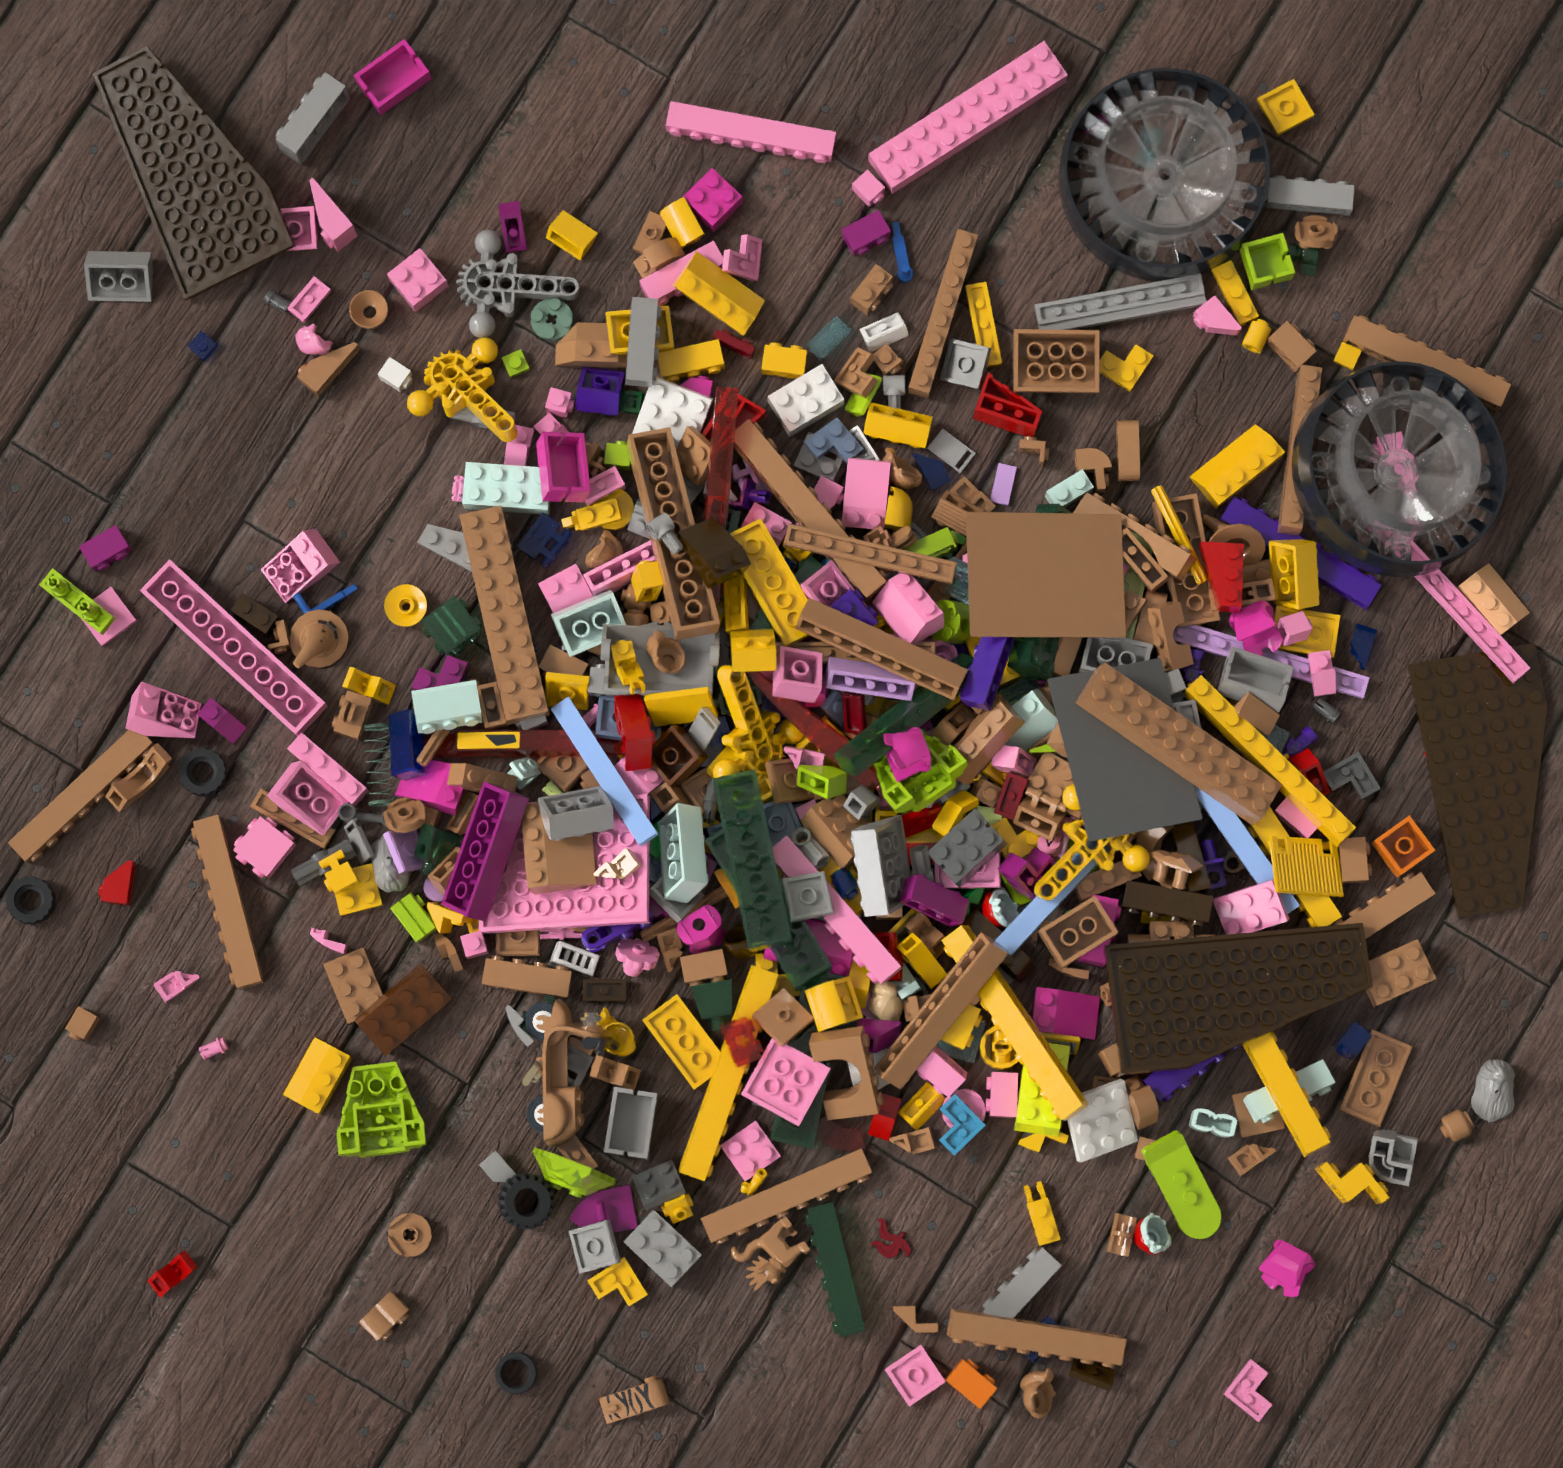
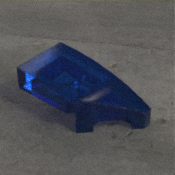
(932, 470)
(1362, 643)

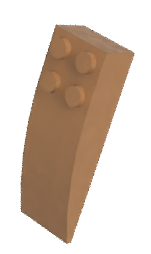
(1192, 596)

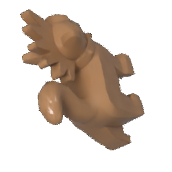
(774, 1244)

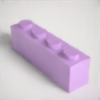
(866, 679)

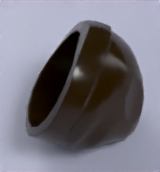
(736, 943)

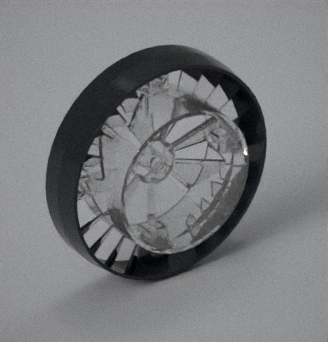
(1201, 187)
(1429, 486)

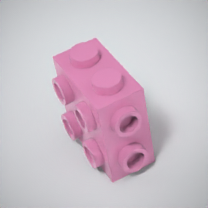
(264, 847)

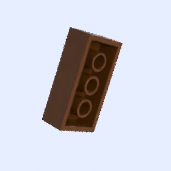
(403, 1009)

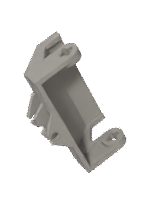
(700, 654)

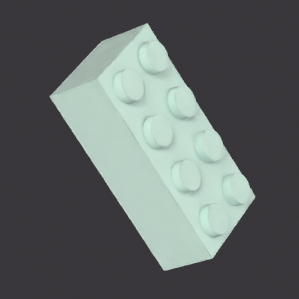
(505, 485)
(682, 853)

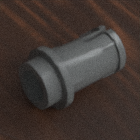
(277, 301)
(1327, 710)

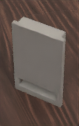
(950, 450)
(704, 728)
(359, 842)

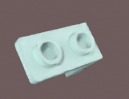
(526, 771)
(908, 985)

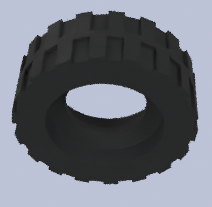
(214, 784)
(47, 900)

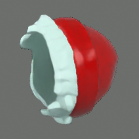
(999, 908)
(1152, 1235)

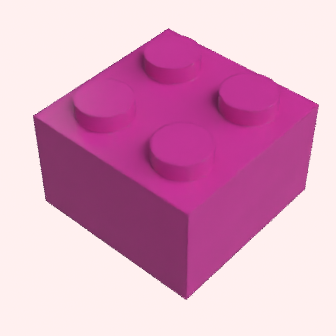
(713, 199)

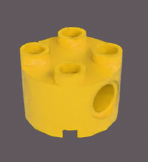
(996, 1051)

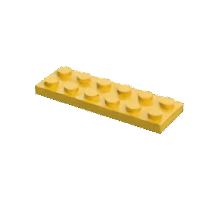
(772, 581)

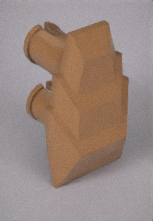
(1182, 863)

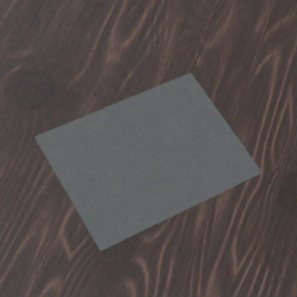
(1114, 779)

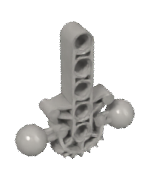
(488, 244)

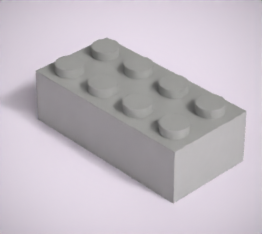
(312, 118)

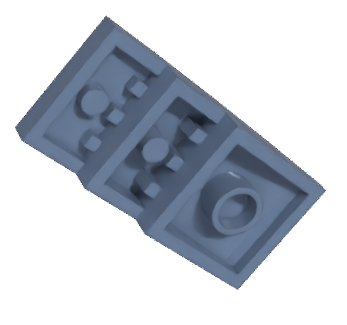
(780, 819)

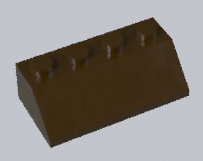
(1167, 902)

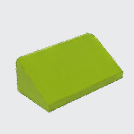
(858, 405)

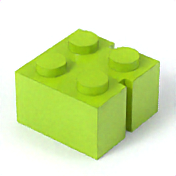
(1265, 262)

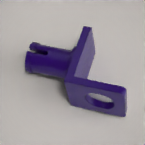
(750, 495)
(1213, 863)

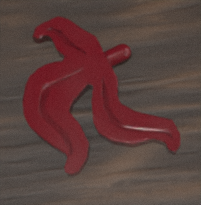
(893, 1249)

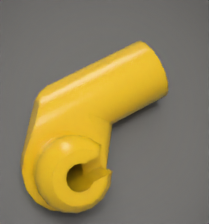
(756, 1181)

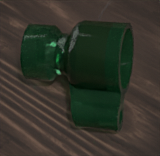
(1307, 257)

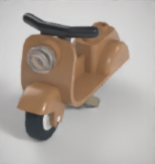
(559, 1108)

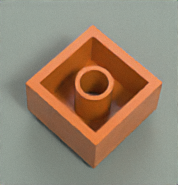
(1403, 846)
(971, 1383)

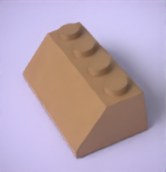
(986, 736)

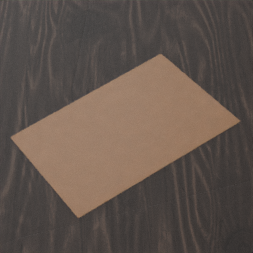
(1045, 575)

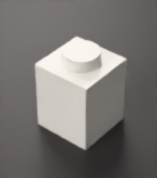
(395, 375)

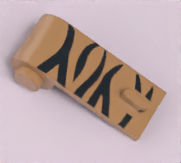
(635, 1400)

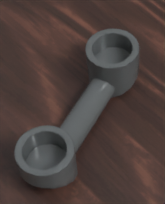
(347, 813)

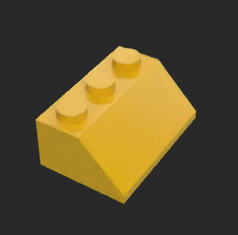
(1294, 573)
(317, 1076)

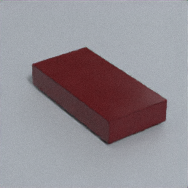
(854, 712)

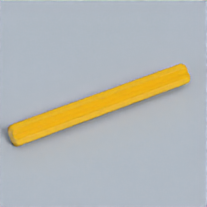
(1178, 531)

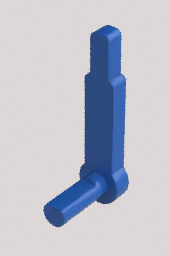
(904, 272)
(328, 603)

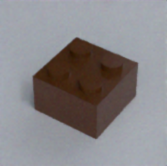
(676, 755)

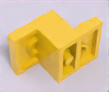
(1352, 1182)

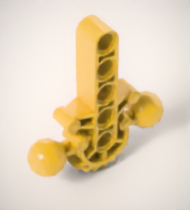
(466, 377)
(752, 729)
(1134, 856)

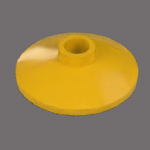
(398, 597)

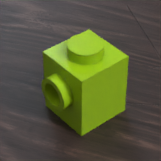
(617, 456)

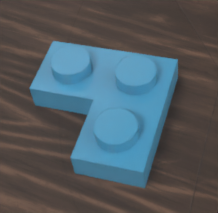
(965, 1124)

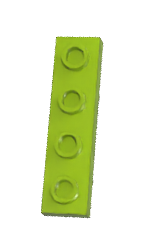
(77, 601)

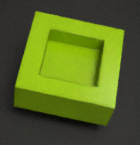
(515, 363)

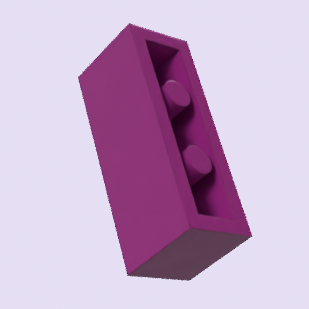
(934, 900)

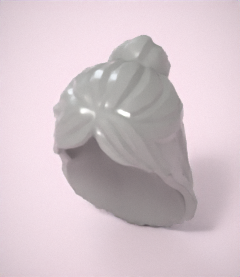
(384, 868)
(1494, 1090)

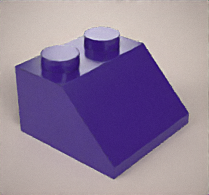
(599, 391)

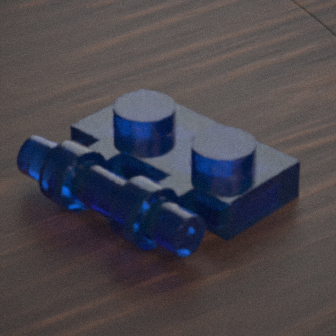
(540, 535)

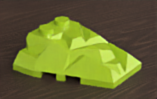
(923, 787)
(379, 1114)
(571, 1175)

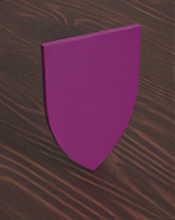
(608, 1204)

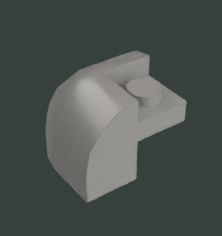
(1392, 1156)

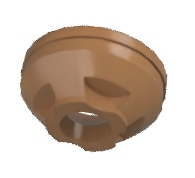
(364, 300)

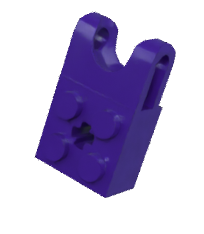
(610, 934)

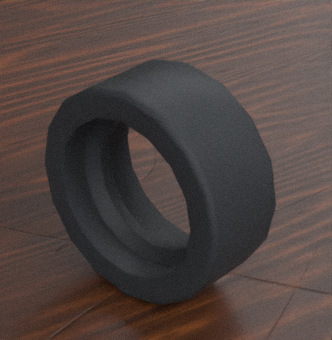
(516, 1389)

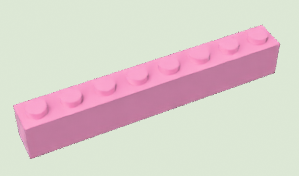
(751, 132)
(844, 921)

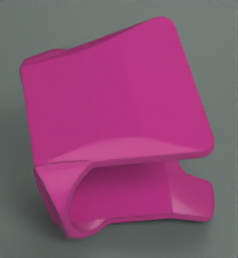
(1256, 628)
(908, 753)
(702, 940)
(1286, 1268)

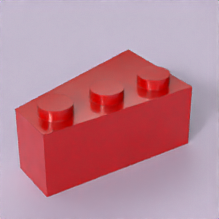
(1005, 409)
(745, 411)
(1225, 573)
(634, 730)

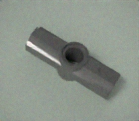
(311, 869)

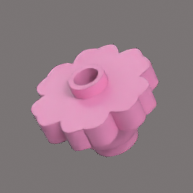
(636, 956)

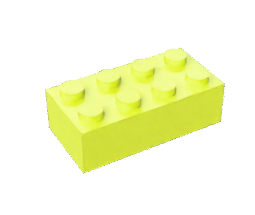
(1033, 1111)

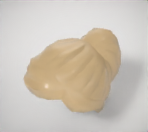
(885, 1001)

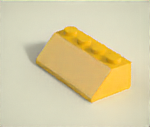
(718, 293)
(1237, 465)

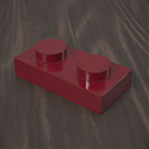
(741, 346)
(1011, 795)

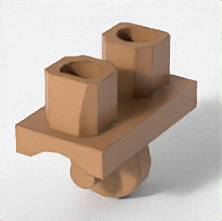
(594, 459)
(1121, 1234)

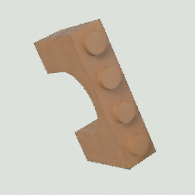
(851, 1046)

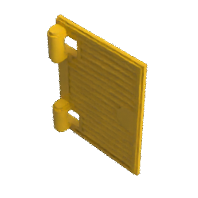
(1304, 867)

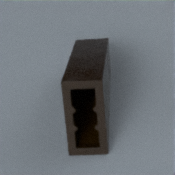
(1186, 843)

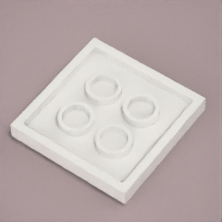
(672, 407)
(1104, 1123)

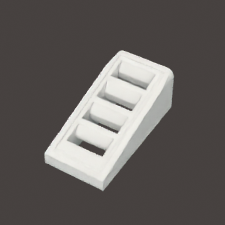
(557, 951)

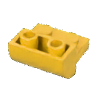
(833, 1003)

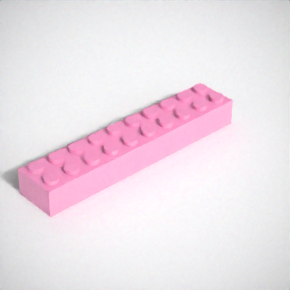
(967, 117)
(234, 648)

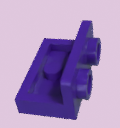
(852, 605)

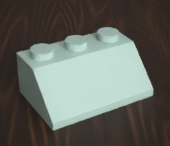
(583, 622)
(447, 707)
(1038, 717)

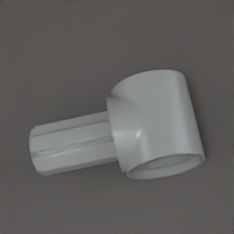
(894, 388)
(662, 529)

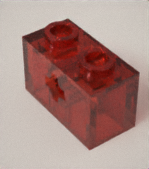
(741, 1054)

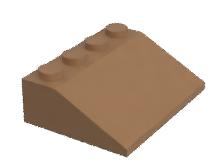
(1056, 361)
(553, 863)

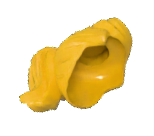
(619, 1032)

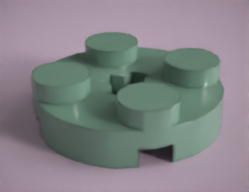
(554, 308)

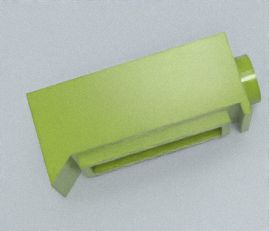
(935, 544)

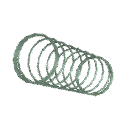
(380, 727)

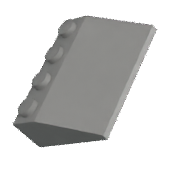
(881, 864)

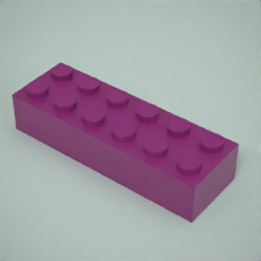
(484, 851)

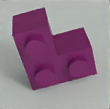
(452, 672)
(1026, 872)

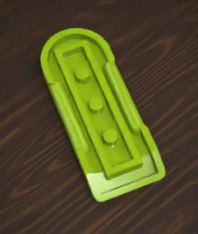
(1183, 1185)

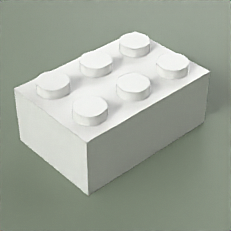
(805, 400)

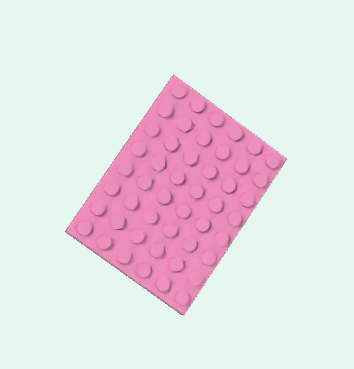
(603, 904)

